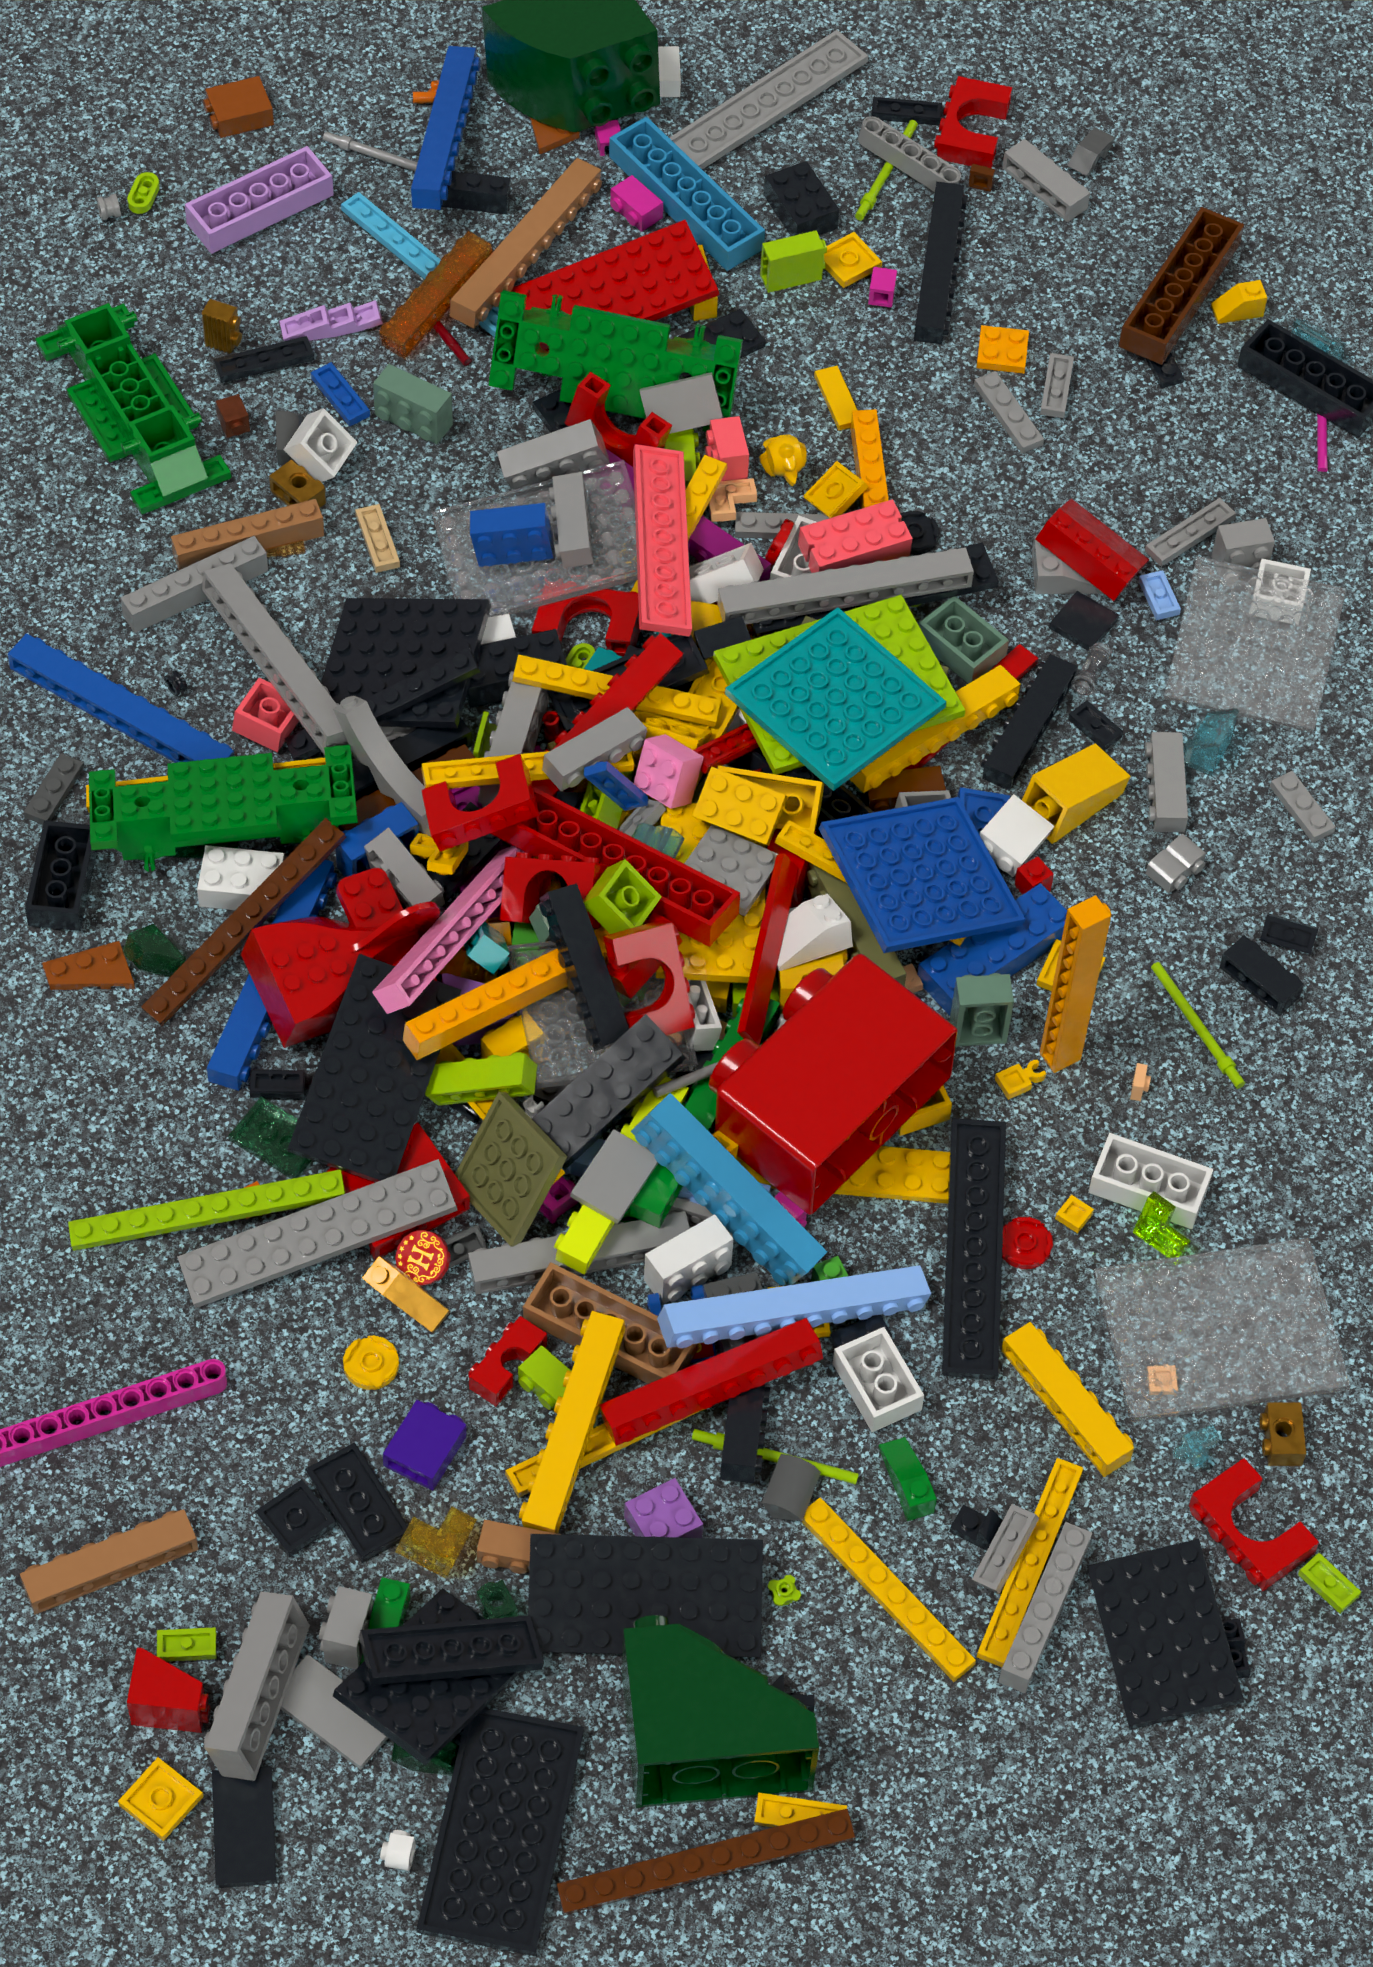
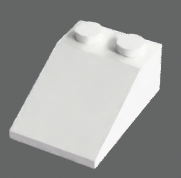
(813, 932)

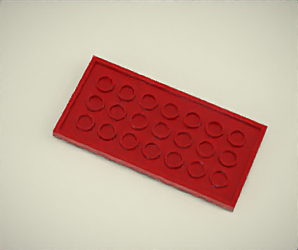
(635, 279)

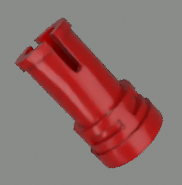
(553, 727)

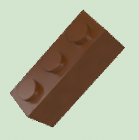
(908, 780)

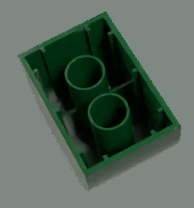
(572, 59)

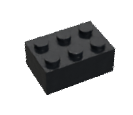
(801, 200)

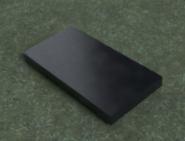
(357, 1502)
(244, 1830)

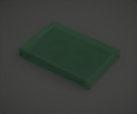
(266, 1135)

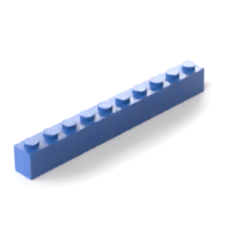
(445, 128)
(112, 703)
(249, 1017)

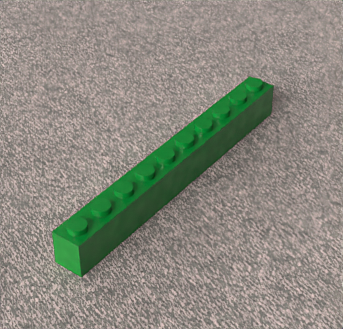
(661, 1188)

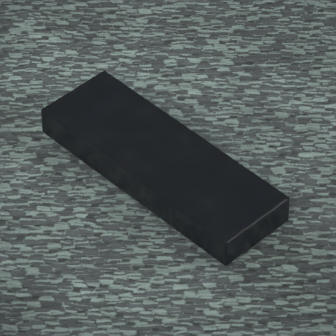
(905, 110)

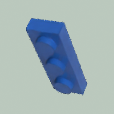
(340, 394)
(615, 785)

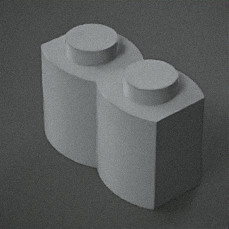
(1176, 863)

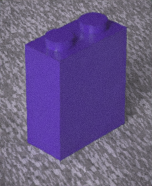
(425, 1444)

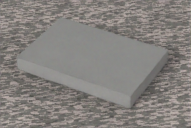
(684, 402)
(615, 1176)

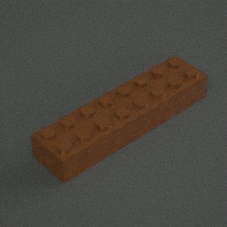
(1181, 285)

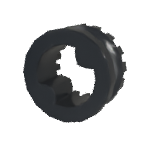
(175, 683)

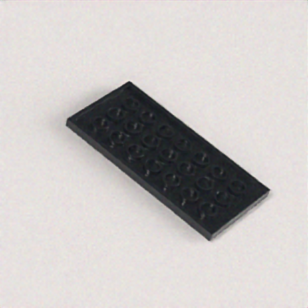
(367, 1080)
(598, 1585)
(501, 1831)

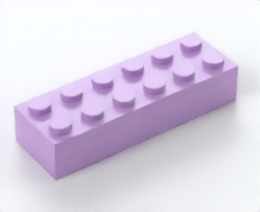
(259, 199)

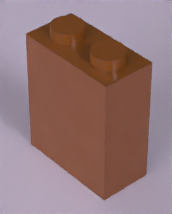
(238, 107)

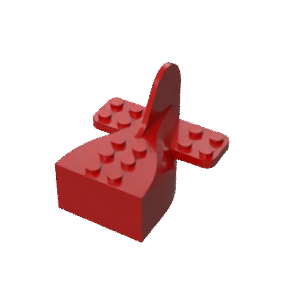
(308, 961)

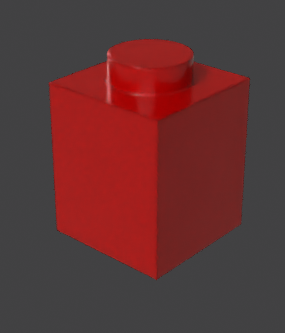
(1032, 874)

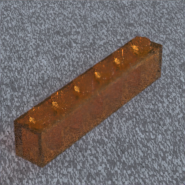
(433, 297)

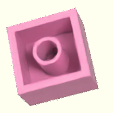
(668, 771)

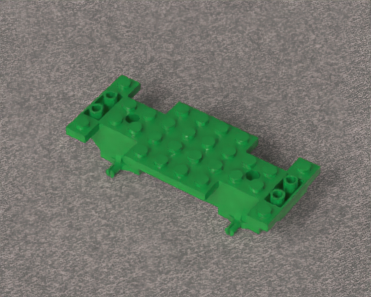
(613, 346)
(133, 406)
(220, 803)

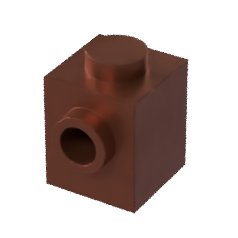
(232, 416)

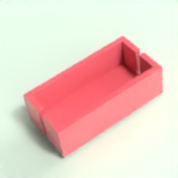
(856, 538)

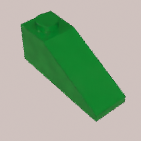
(908, 1479)
(389, 1605)

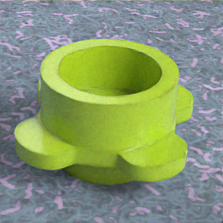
(781, 1598)

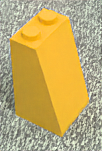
(1075, 789)

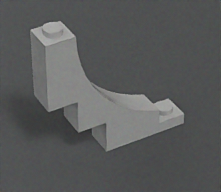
(374, 750)

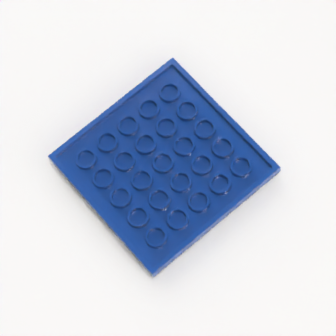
(921, 874)

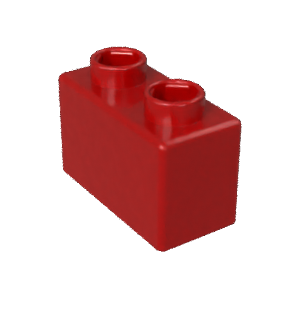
(831, 1079)

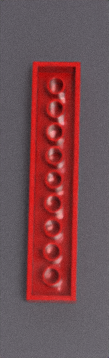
(689, 898)

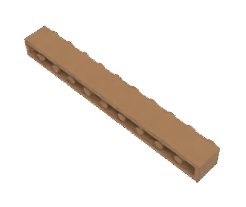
(525, 243)

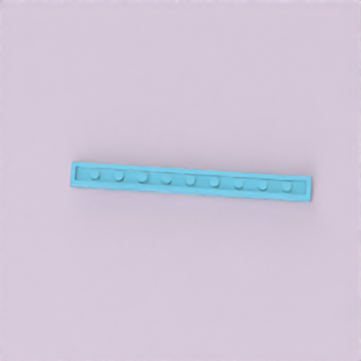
(400, 243)

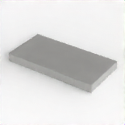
(312, 1705)

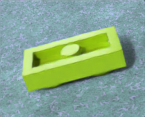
(1329, 1583)
(187, 1644)

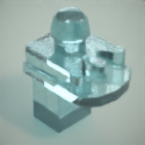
(1194, 1445)

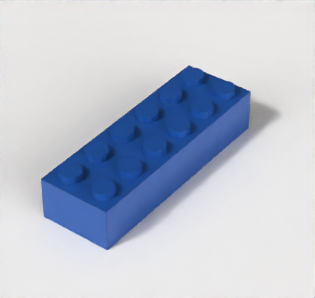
(996, 951)

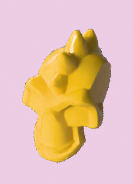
(784, 457)

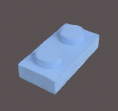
(1159, 595)

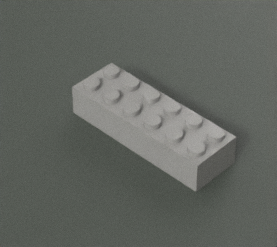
(516, 727)
(256, 1686)

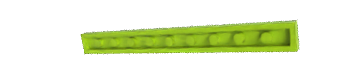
(205, 1210)

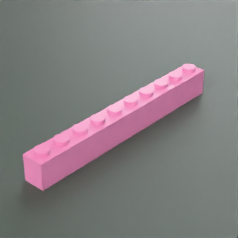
(445, 936)

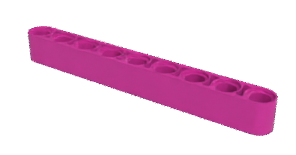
(116, 1403)

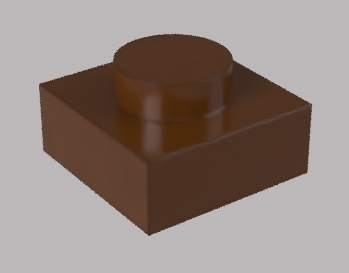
(981, 177)

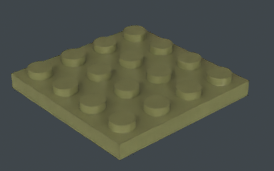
(509, 1168)

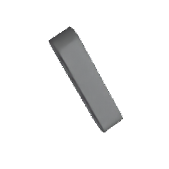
(906, 154)

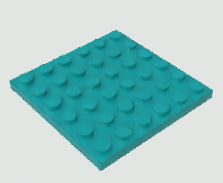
(835, 698)

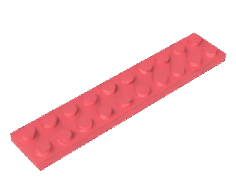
(661, 541)

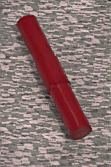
(452, 344)

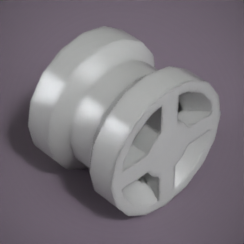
(108, 207)

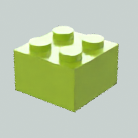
(621, 898)

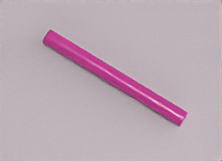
(1322, 443)

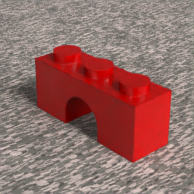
(518, 1342)

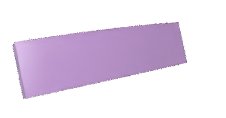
(325, 323)

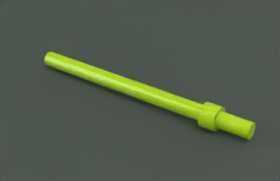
(869, 199)
(1225, 1062)
(717, 1441)

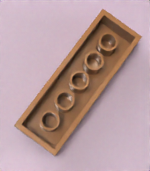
(564, 1301)

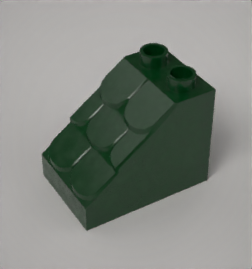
(708, 1722)

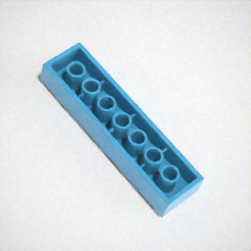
(687, 193)
(728, 1191)

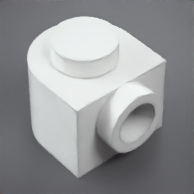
(399, 1850)

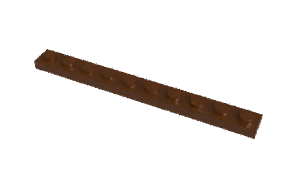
(238, 925)
(705, 1861)

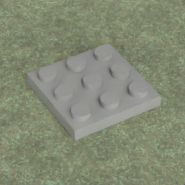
(734, 863)

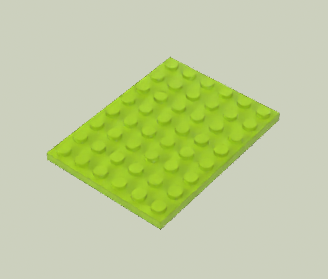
(888, 623)

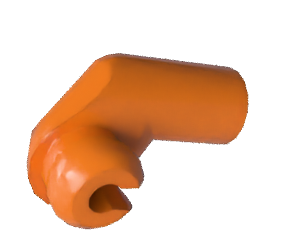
(426, 97)

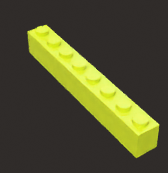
(587, 1226)

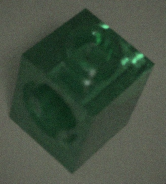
(496, 1591)

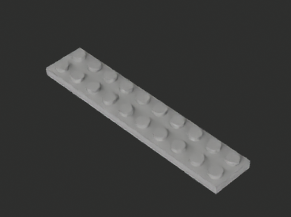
(769, 99)
(317, 1233)

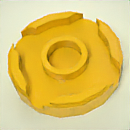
(371, 1362)

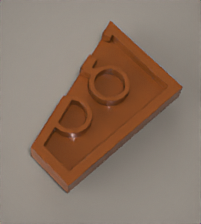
(550, 137)
(94, 967)

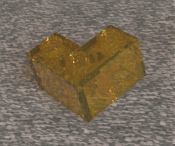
(434, 1547)

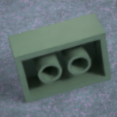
(412, 404)
(963, 640)
(982, 1009)

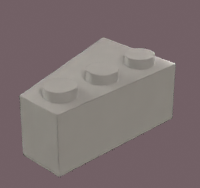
(404, 872)

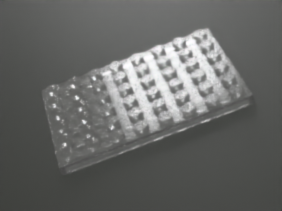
(539, 583)
(1220, 1330)

